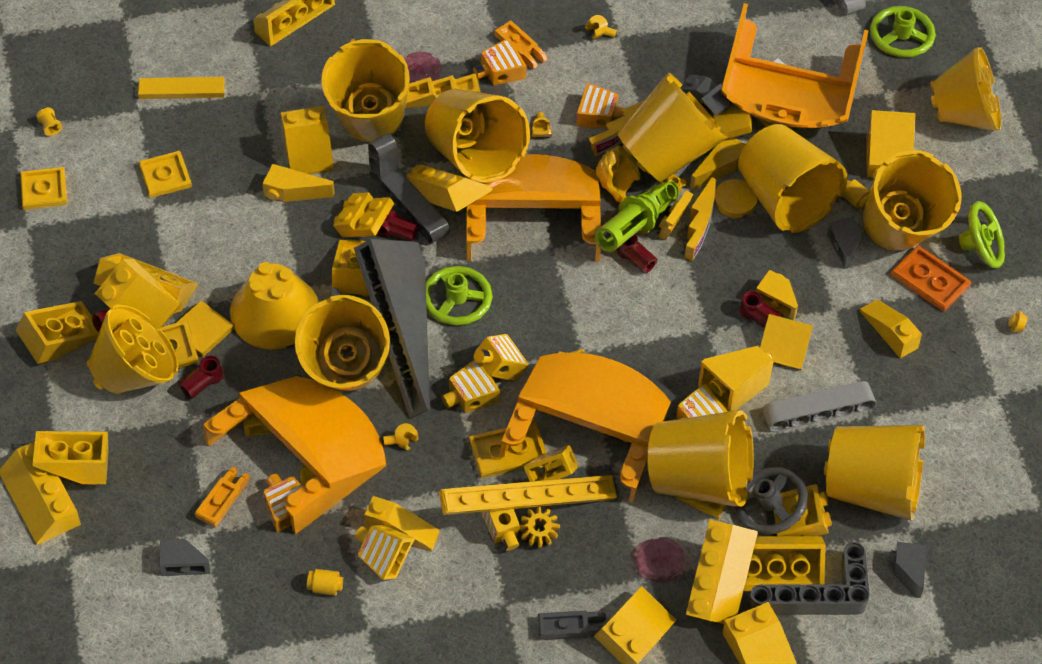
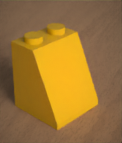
(886, 136)
(307, 140)
(736, 375)

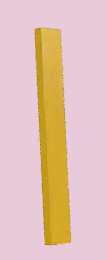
(527, 494)

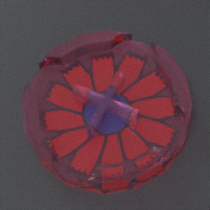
(422, 66)
(660, 559)

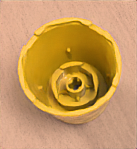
(367, 88)
(669, 130)
(478, 133)
(791, 177)
(910, 200)
(336, 328)
(703, 458)
(876, 467)

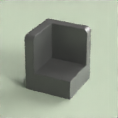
(715, 102)

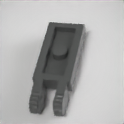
(569, 624)

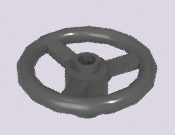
(768, 496)

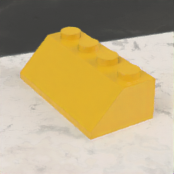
(287, 17)
(446, 188)
(176, 285)
(38, 496)
(787, 561)
(721, 572)

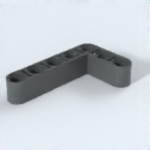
(406, 197)
(820, 593)

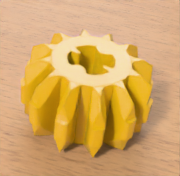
(529, 527)

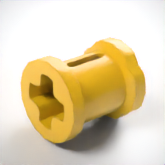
(47, 119)

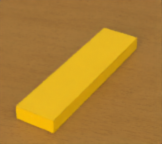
(181, 87)

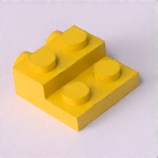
(362, 215)
(814, 519)

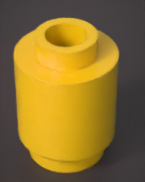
(324, 582)

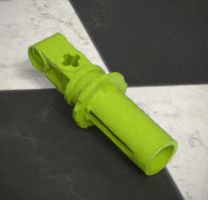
(636, 215)

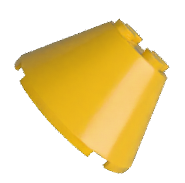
(966, 93)
(271, 306)
(130, 353)

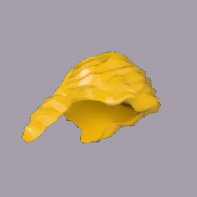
(617, 172)

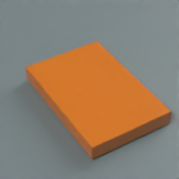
(930, 278)

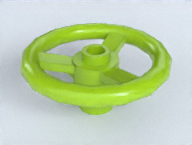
(903, 29)
(980, 236)
(457, 293)

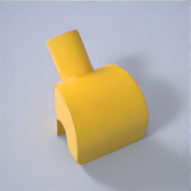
(600, 25)
(541, 126)
(402, 434)

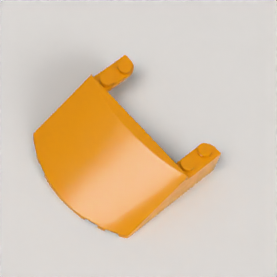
(787, 92)
(541, 183)
(594, 395)
(320, 430)

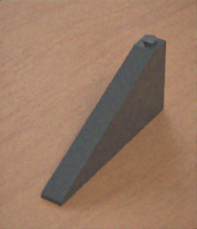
(398, 291)

